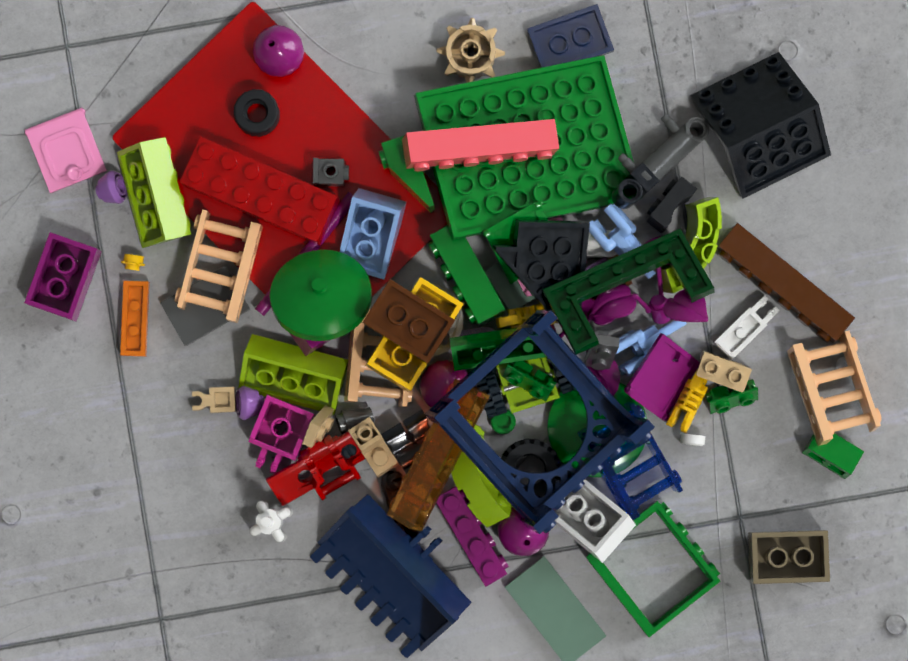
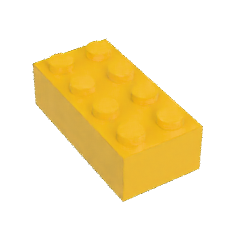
(398, 364)

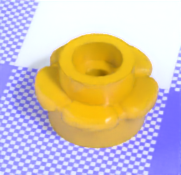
(133, 262)

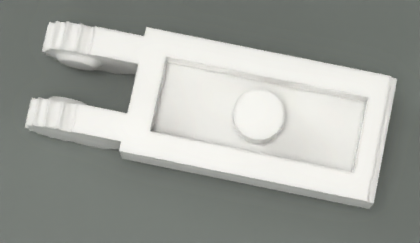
(744, 329)

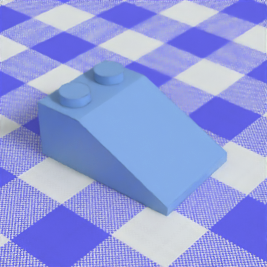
(372, 230)

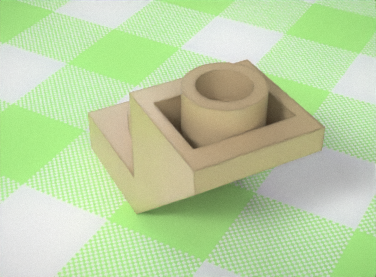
(373, 447)

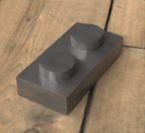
(602, 355)

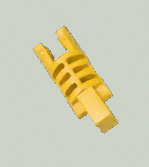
(518, 316)
(688, 402)

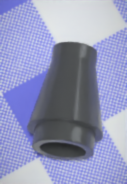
(349, 418)

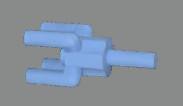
(621, 237)
(641, 342)

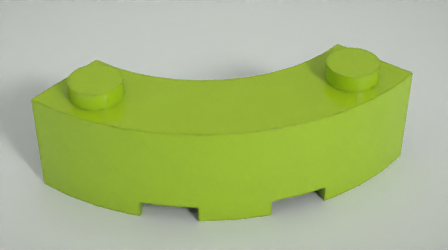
(702, 233)
(484, 498)

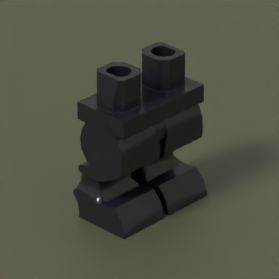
(401, 446)

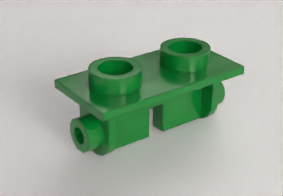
(519, 375)
(722, 401)

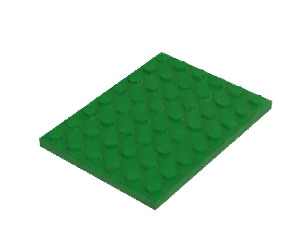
(570, 182)

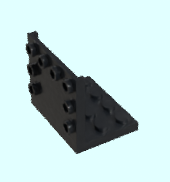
(764, 123)

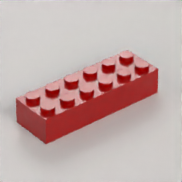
(260, 191)

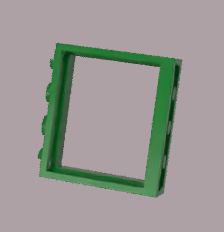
(693, 551)

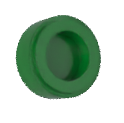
(503, 423)

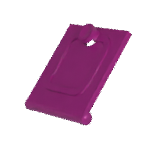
(660, 379)

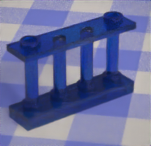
(618, 482)

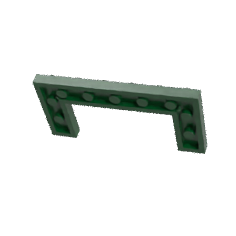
(567, 294)

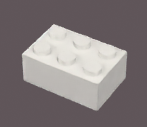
(594, 521)

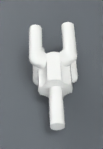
(270, 521)

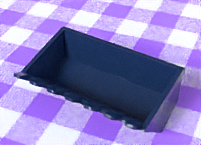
(392, 574)

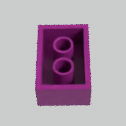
(63, 277)

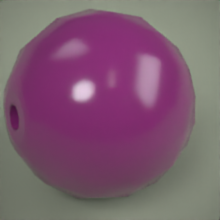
(278, 51)
(437, 379)
(518, 538)

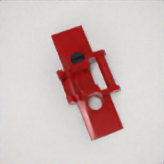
(323, 456)

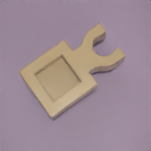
(219, 400)

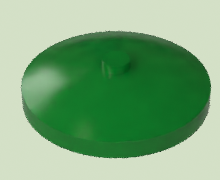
(320, 295)
(569, 416)

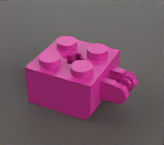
(266, 436)

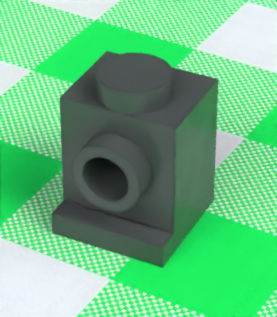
(321, 178)

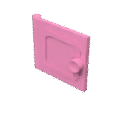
(65, 150)

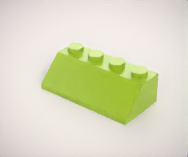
(154, 192)
(291, 376)

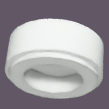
(694, 440)

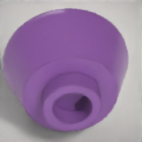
(111, 188)
(248, 402)

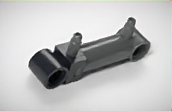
(660, 161)

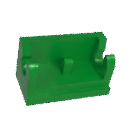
(836, 455)

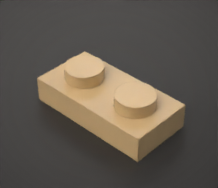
(319, 426)

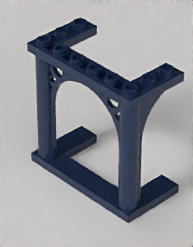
(538, 512)

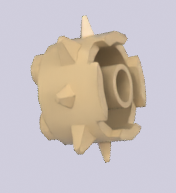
(470, 37)

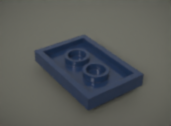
(571, 37)

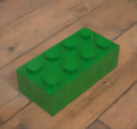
(468, 276)

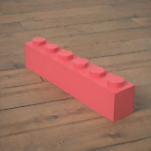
(480, 144)

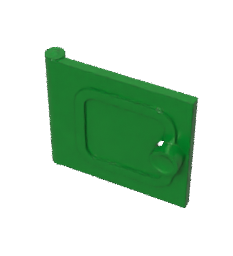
(503, 232)

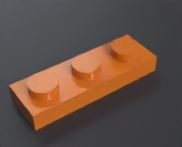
(135, 318)

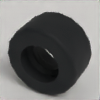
(256, 97)

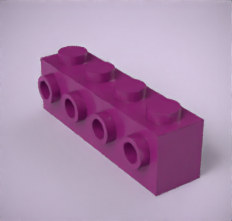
(471, 537)

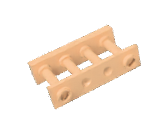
(238, 283)
(357, 364)
(816, 405)

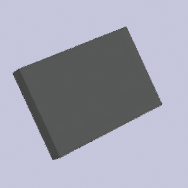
(196, 319)

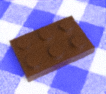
(408, 321)

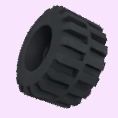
(538, 449)

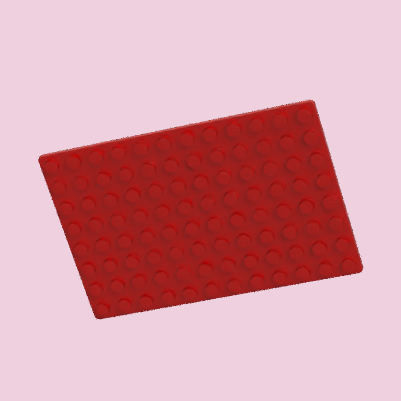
(313, 123)

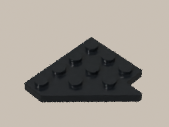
(546, 253)

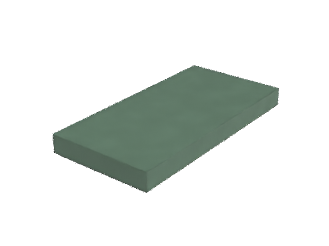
(555, 611)

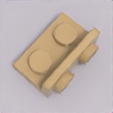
(723, 371)

